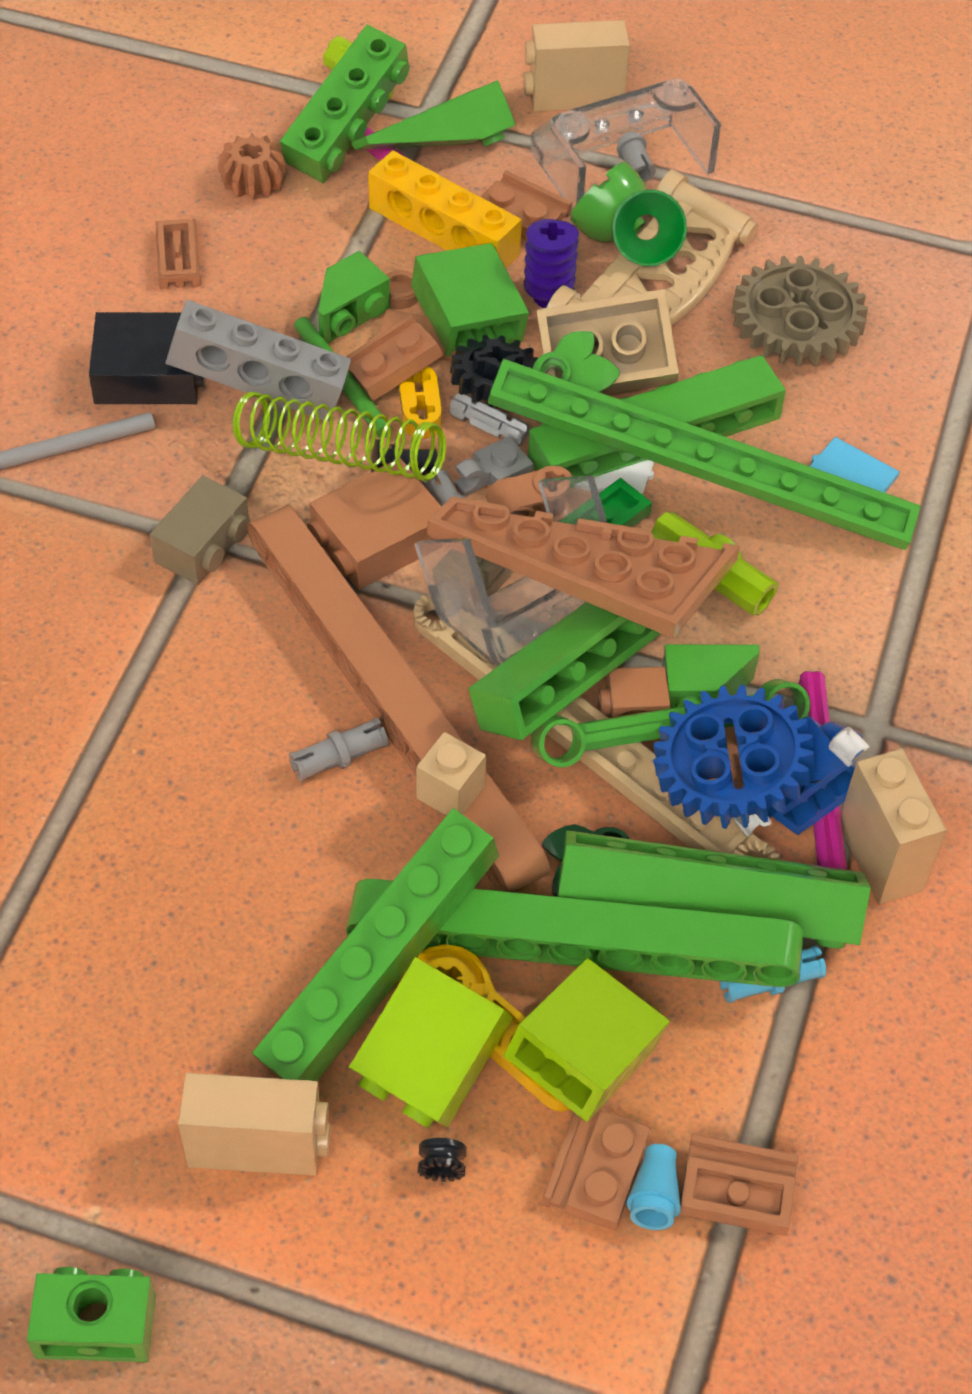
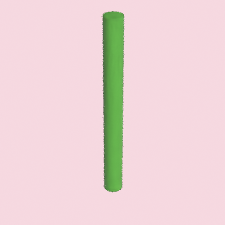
(351, 387)

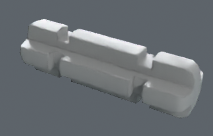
(489, 419)

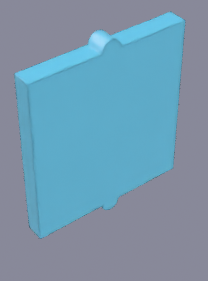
(854, 465)

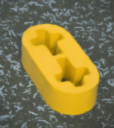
(428, 400)

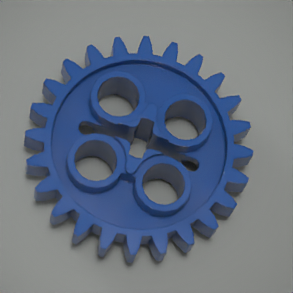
(779, 748)

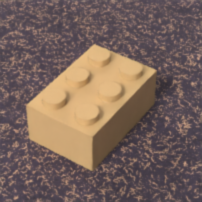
(627, 331)

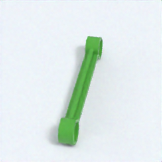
(635, 727)

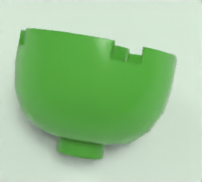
(597, 207)

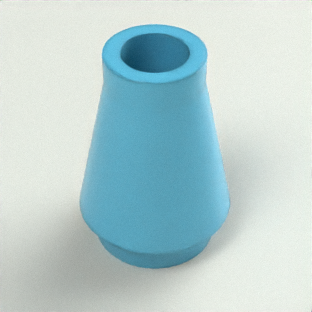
(655, 1193)

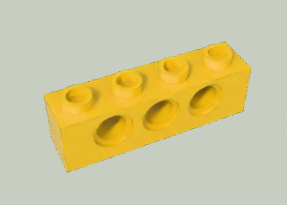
(440, 208)

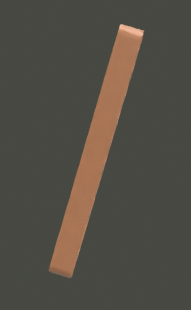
(385, 680)

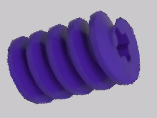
(549, 259)

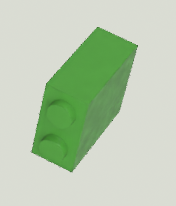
(468, 296)

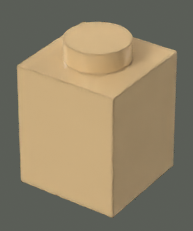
(450, 775)

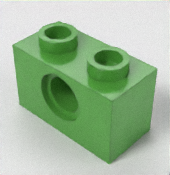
(118, 1335)

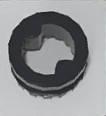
(442, 1159)

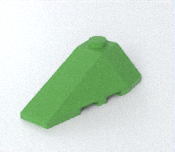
(459, 121)

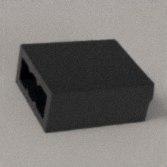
(131, 360)

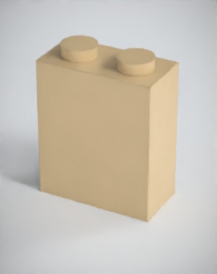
(575, 63)
(891, 826)
(253, 1124)

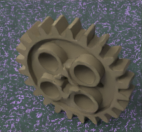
(799, 310)

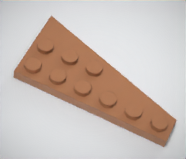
(594, 561)

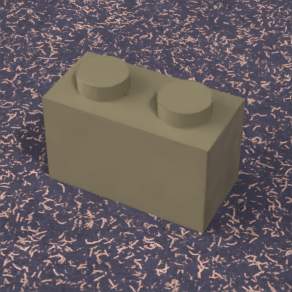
(200, 530)

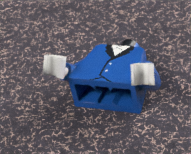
(829, 780)

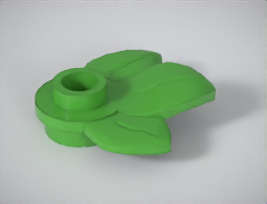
(578, 364)

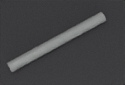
(76, 440)

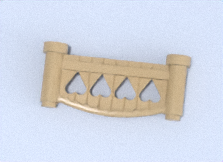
(703, 215)

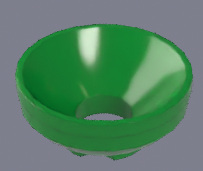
(670, 232)

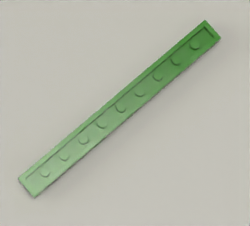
(704, 454)

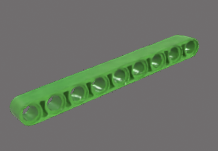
(614, 936)

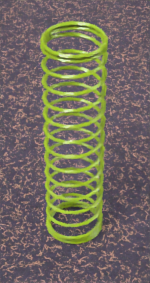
(414, 445)

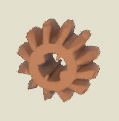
(252, 166)

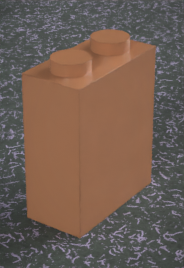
(373, 524)

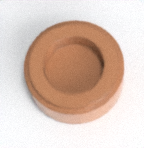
(401, 293)

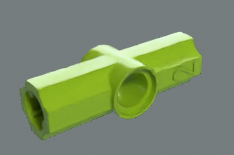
(741, 584)

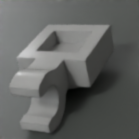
(491, 464)

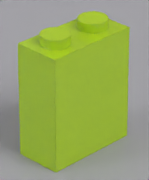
(586, 1039)
(429, 1044)

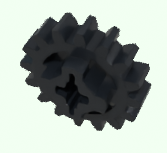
(478, 364)

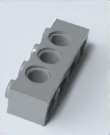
(256, 358)

